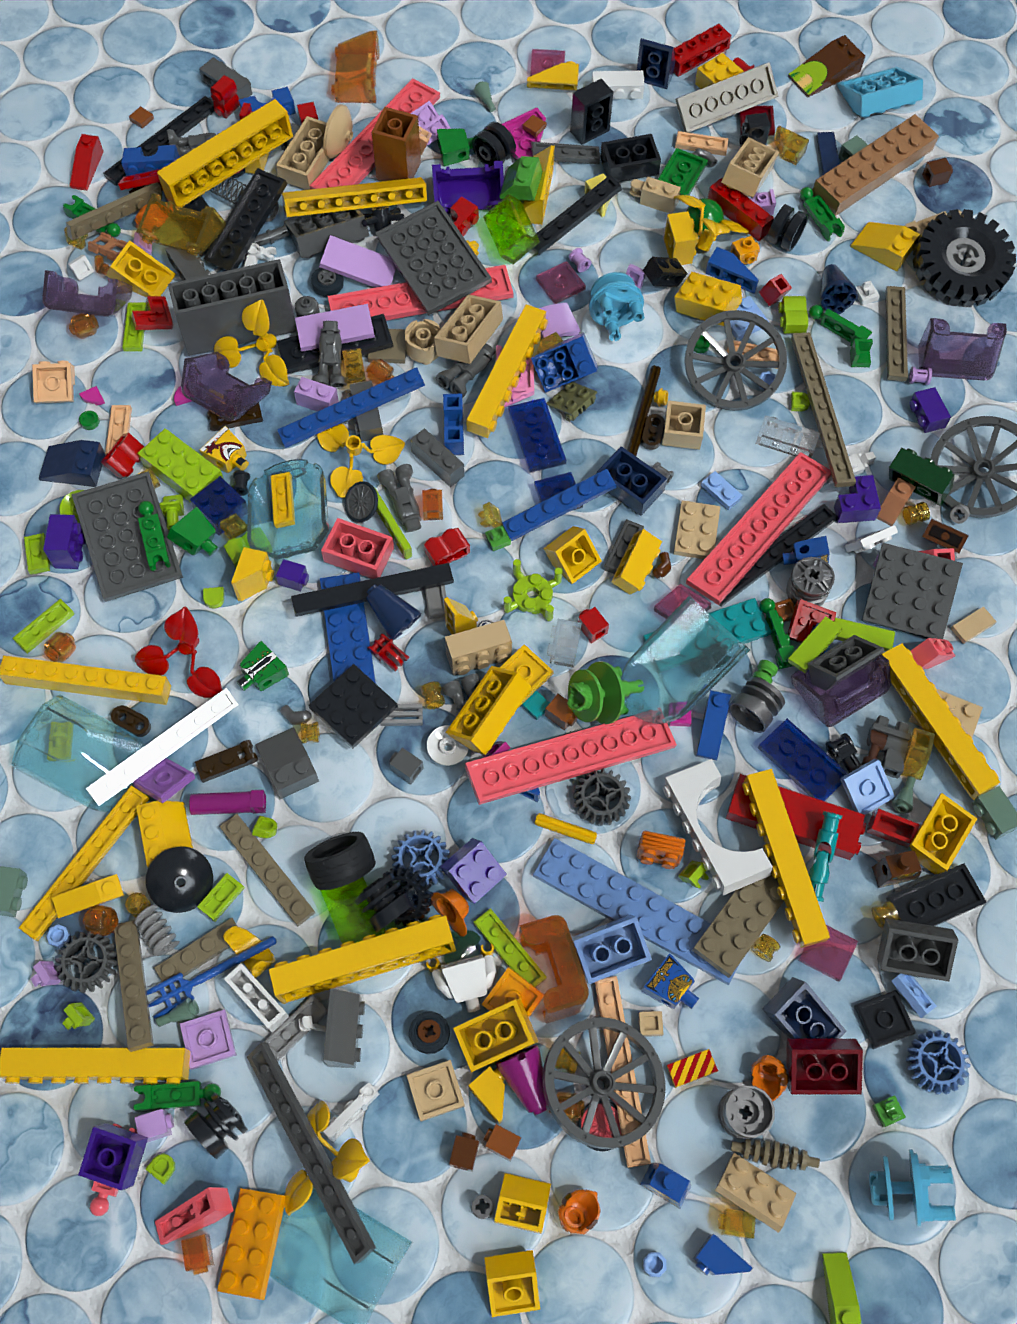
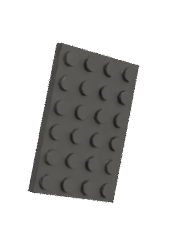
(433, 257)
(115, 539)

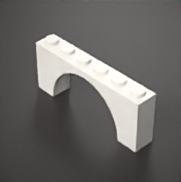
(729, 868)

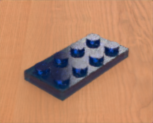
(537, 435)
(803, 761)

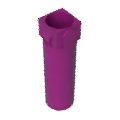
(228, 802)

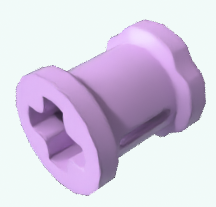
(580, 260)
(920, 375)

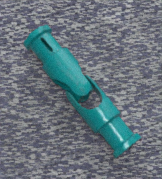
(819, 872)

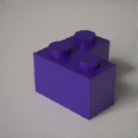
(860, 504)

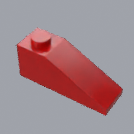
(86, 161)

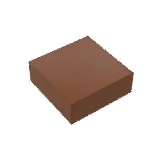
(141, 117)
(534, 125)
(785, 609)

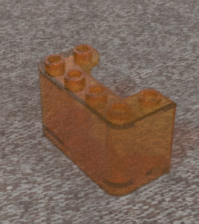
(553, 937)

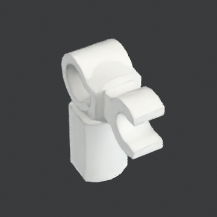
(259, 253)

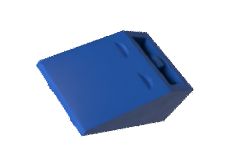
(565, 362)

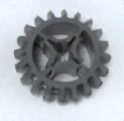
(585, 803)
(87, 945)

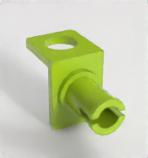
(172, 509)

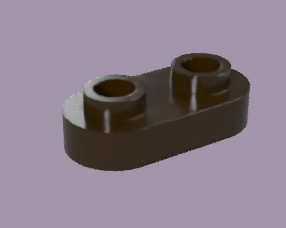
(653, 433)
(132, 721)

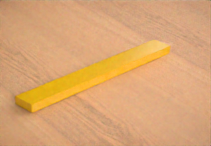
(85, 861)

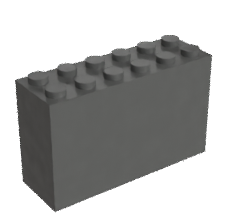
(214, 305)

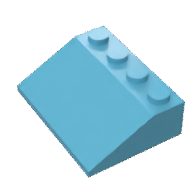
(881, 91)

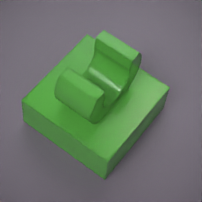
(498, 538)
(889, 1111)

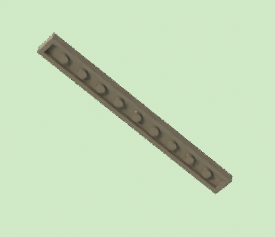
(823, 410)

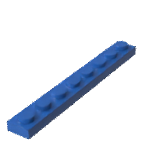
(351, 407)

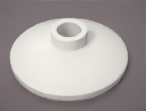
(436, 743)

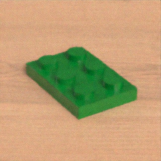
(683, 170)

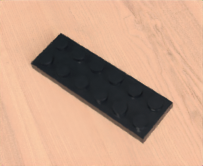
(245, 220)
(301, 360)

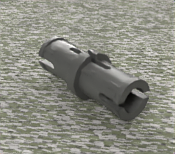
(271, 236)

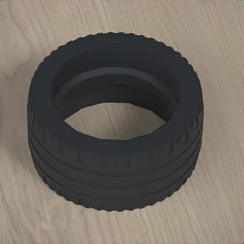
(339, 860)

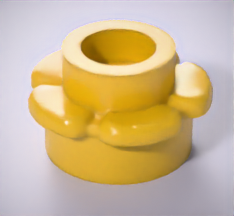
(661, 397)

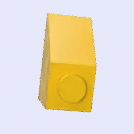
(490, 1092)

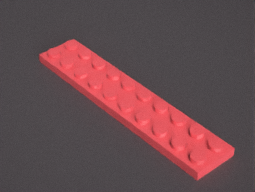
(358, 157)
(399, 301)
(758, 528)
(566, 757)

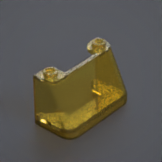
(179, 227)

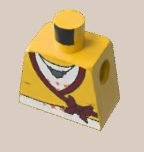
(225, 451)

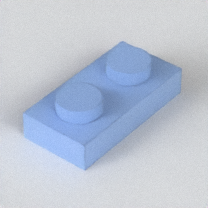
(721, 490)
(914, 994)

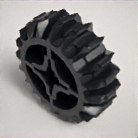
(415, 882)

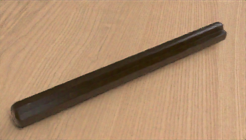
(644, 409)

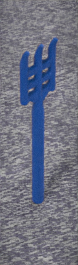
(187, 985)

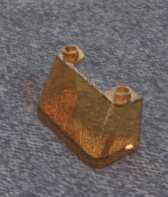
(356, 69)

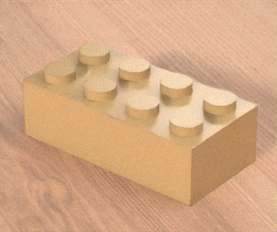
(305, 155)
(750, 167)
(468, 329)

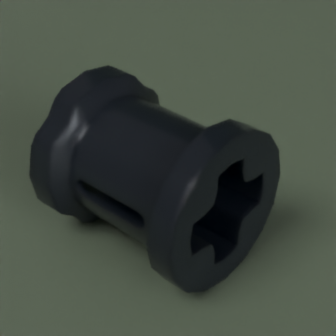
(240, 482)

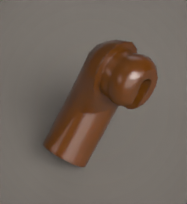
(663, 568)

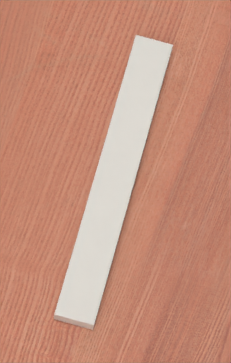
(161, 747)

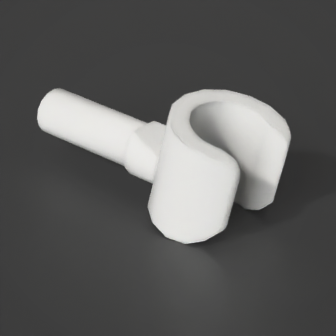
(306, 1024)

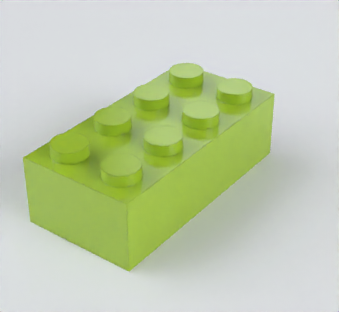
(178, 464)

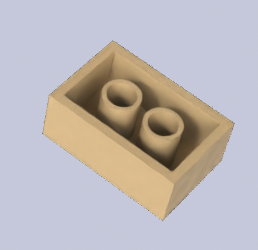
(478, 647)

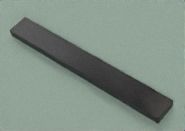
(180, 125)
(804, 530)
(357, 592)

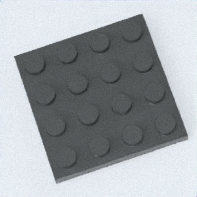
(912, 591)

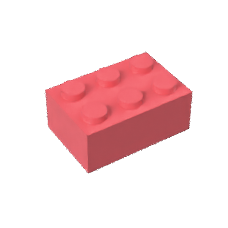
(357, 549)

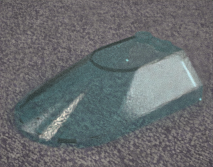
(309, 510)
(680, 664)
(73, 749)
(320, 1270)

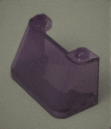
(62, 295)
(959, 353)
(211, 386)
(846, 696)

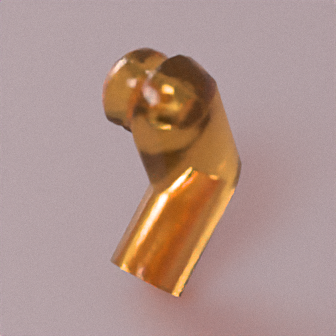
(100, 266)

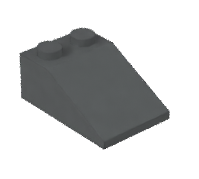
(287, 763)

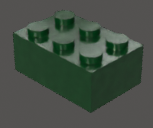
(930, 480)

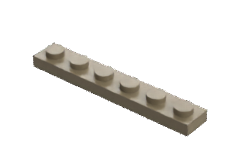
(111, 212)
(896, 333)
(267, 870)
(133, 987)

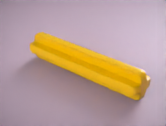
(565, 828)

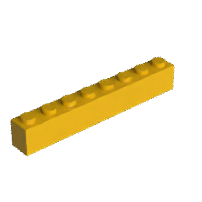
(354, 197)
(506, 371)
(85, 680)
(935, 717)
(786, 859)
(94, 1064)

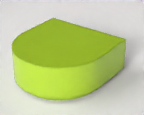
(799, 401)
(214, 597)
(265, 827)
(162, 1167)

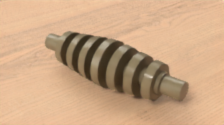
(775, 1154)

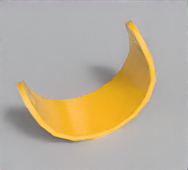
(241, 940)

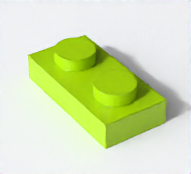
(36, 557)
(221, 897)

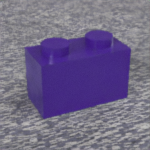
(929, 410)

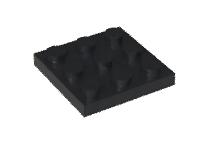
(353, 706)

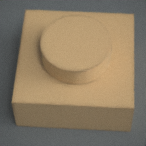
(651, 1023)

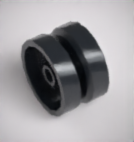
(493, 144)
(787, 227)

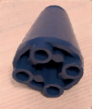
(836, 290)

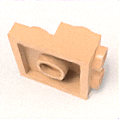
(53, 382)

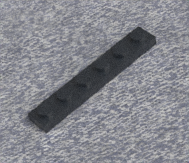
(576, 213)

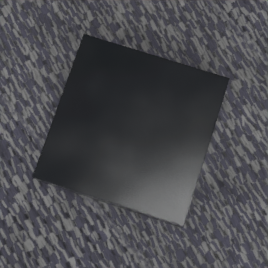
(885, 1019)

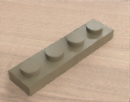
(196, 953)

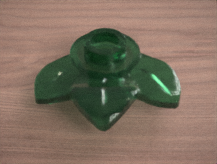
(465, 947)

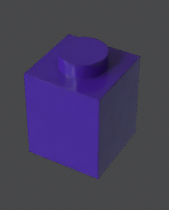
(292, 575)

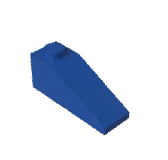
(729, 268)
(713, 725)

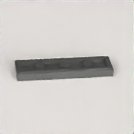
(569, 152)

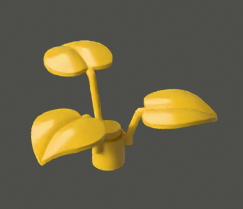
(708, 236)
(257, 320)
(385, 450)
(345, 1164)

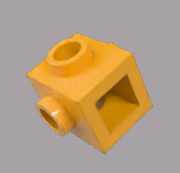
(745, 250)

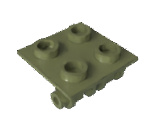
(573, 400)

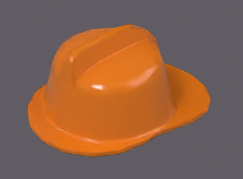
(454, 907)

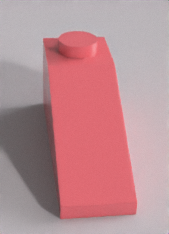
(194, 1214)

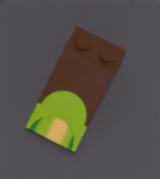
(828, 66)

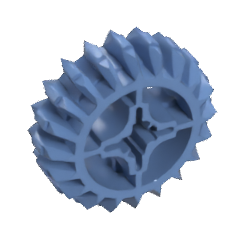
(426, 851)
(930, 1078)

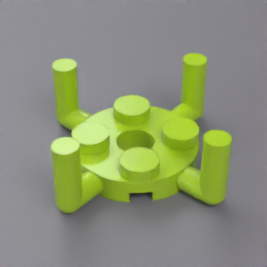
(535, 583)

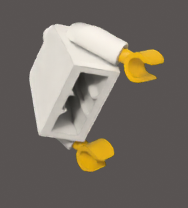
(466, 978)

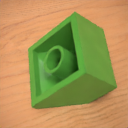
(522, 179)

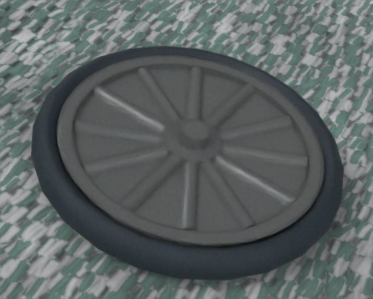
(361, 501)

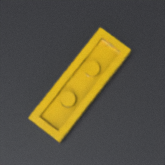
(282, 500)

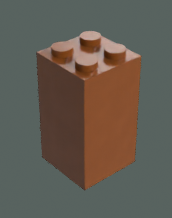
(396, 145)

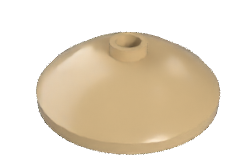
(338, 131)

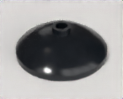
(176, 864)

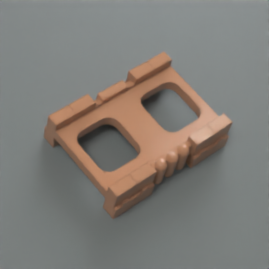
(106, 249)

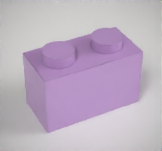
(315, 394)

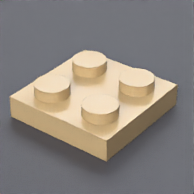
(435, 1090)

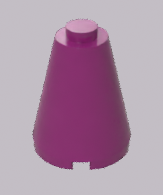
(524, 1076)

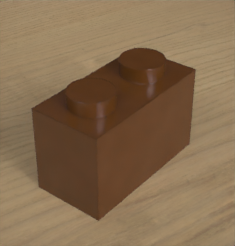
(945, 535)

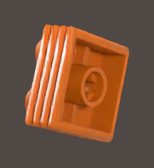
(660, 849)

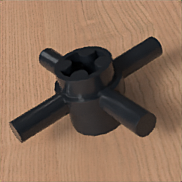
(382, 217)

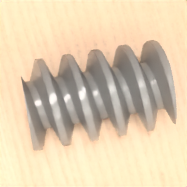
(154, 932)

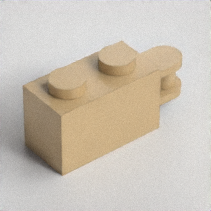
(656, 194)

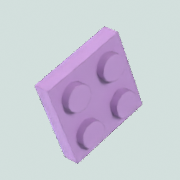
(208, 1039)

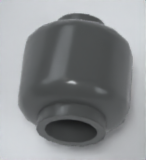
(306, 306)

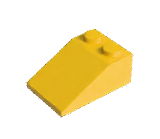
(886, 243)
(140, 271)

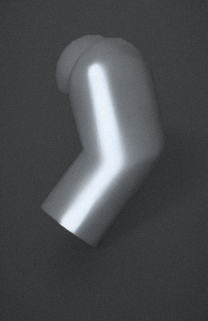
(712, 161)
(297, 717)

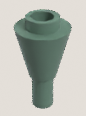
(483, 92)
(904, 800)
(184, 1011)

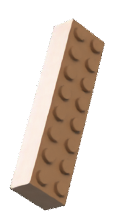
(875, 164)

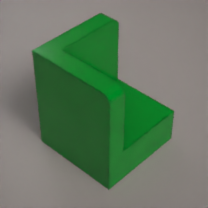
(860, 353)

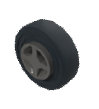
(326, 282)

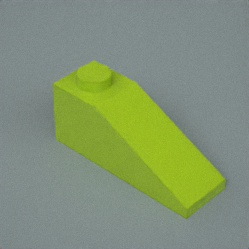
(840, 1289)

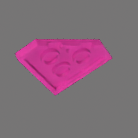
(521, 137)

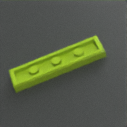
(393, 528)
(509, 948)

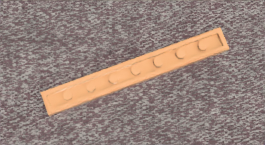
(611, 1007)

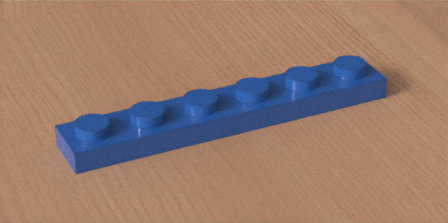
(559, 504)

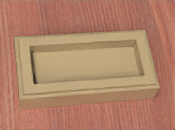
(973, 625)

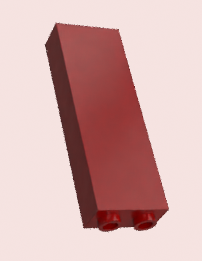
(806, 819)

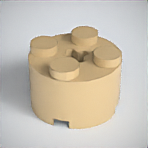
(420, 341)

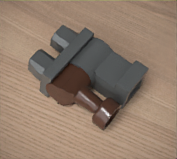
(890, 741)

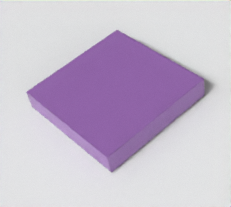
(164, 780)

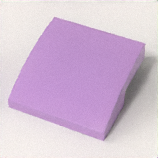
(430, 120)
(560, 320)

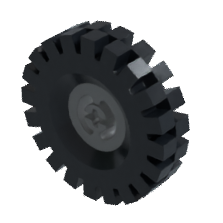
(986, 262)

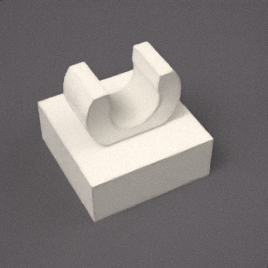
(81, 267)
(867, 293)

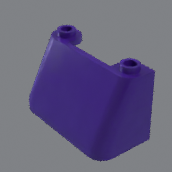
(477, 185)

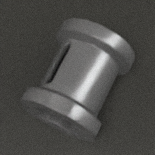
(668, 474)
(476, 1202)

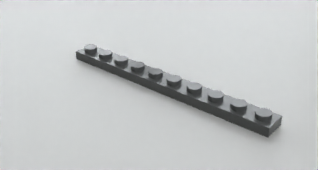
(311, 1154)

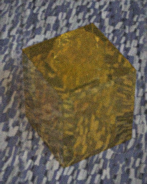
(737, 1224)

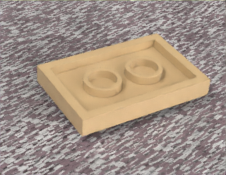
(696, 529)
(965, 711)
(756, 1192)

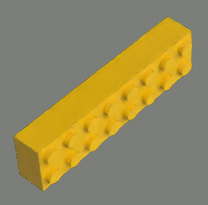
(226, 153)
(361, 959)

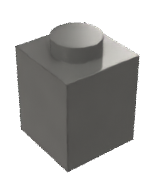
(406, 765)

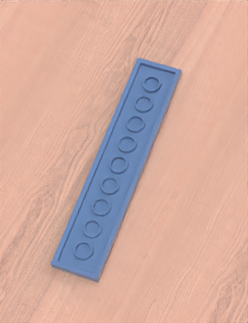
(619, 896)

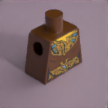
(900, 868)

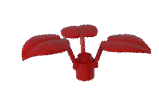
(180, 627)

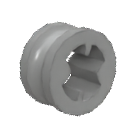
(955, 518)

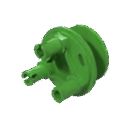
(600, 693)

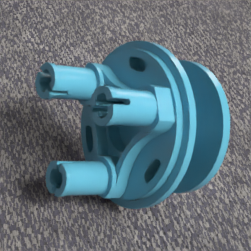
(615, 302)
(921, 1177)

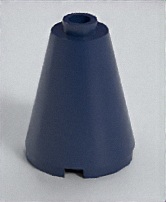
(391, 611)

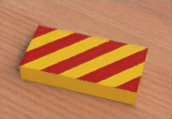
(692, 1068)

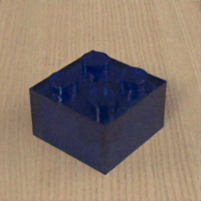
(219, 502)

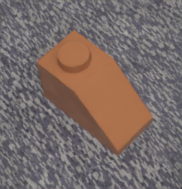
(895, 501)

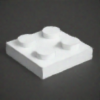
(871, 540)

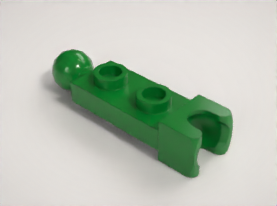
(80, 208)
(821, 214)
(839, 325)
(152, 536)
(779, 638)
(174, 1095)

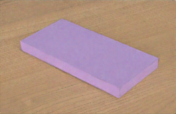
(357, 263)
(352, 322)

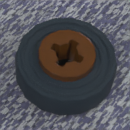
(429, 1040)

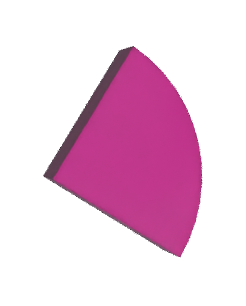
(92, 396)
(179, 398)

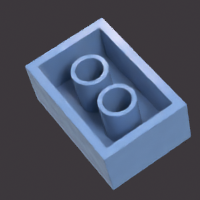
(611, 948)

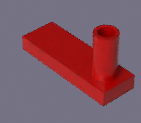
(140, 180)

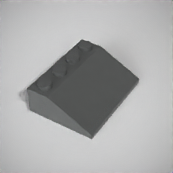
(313, 231)

